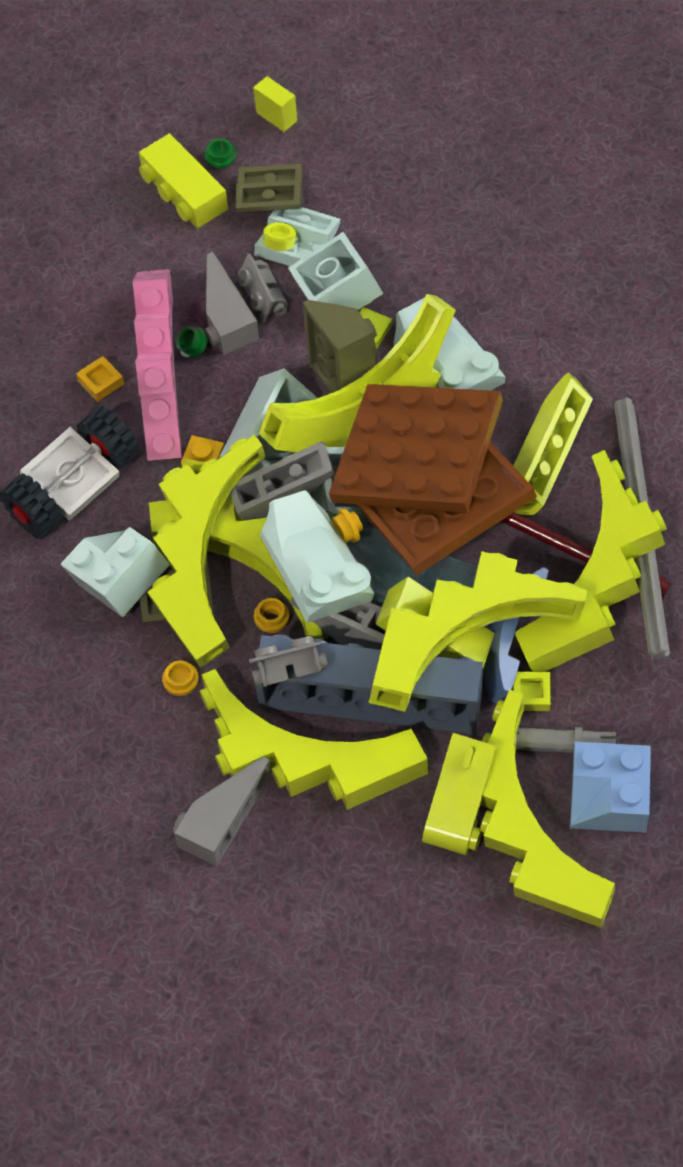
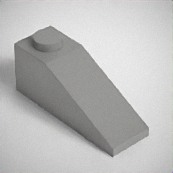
(228, 316)
(288, 476)
(353, 626)
(218, 815)

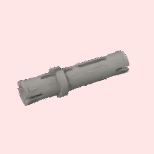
(559, 740)

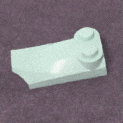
(460, 358)
(314, 558)

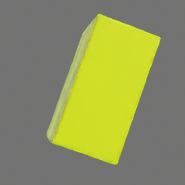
(275, 103)

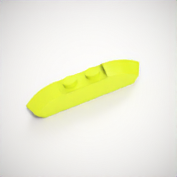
(551, 439)

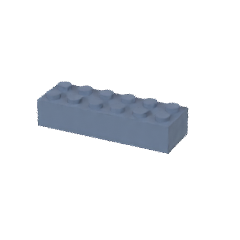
(442, 699)

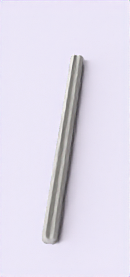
(647, 564)

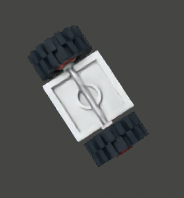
(70, 472)

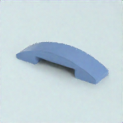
(500, 667)

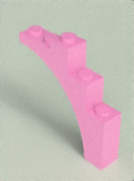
(156, 363)

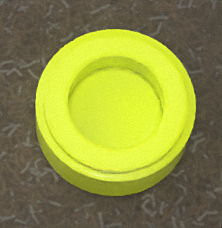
(279, 236)

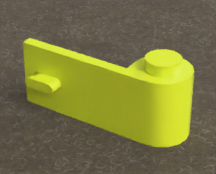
(458, 796)

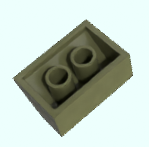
(338, 343)

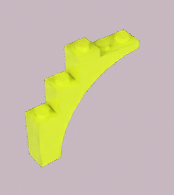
(331, 417)
(240, 542)
(184, 544)
(610, 575)
(455, 610)
(351, 769)
(546, 872)

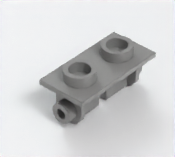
(259, 284)
(273, 663)

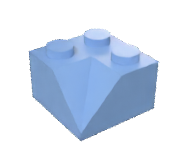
(610, 787)

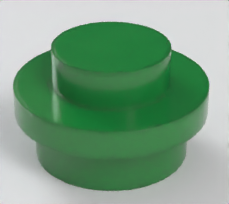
(220, 153)
(192, 342)

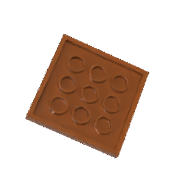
(416, 447)
(430, 535)

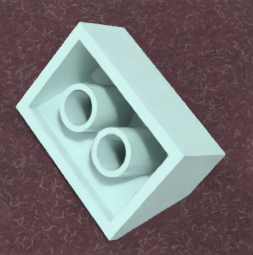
(270, 388)

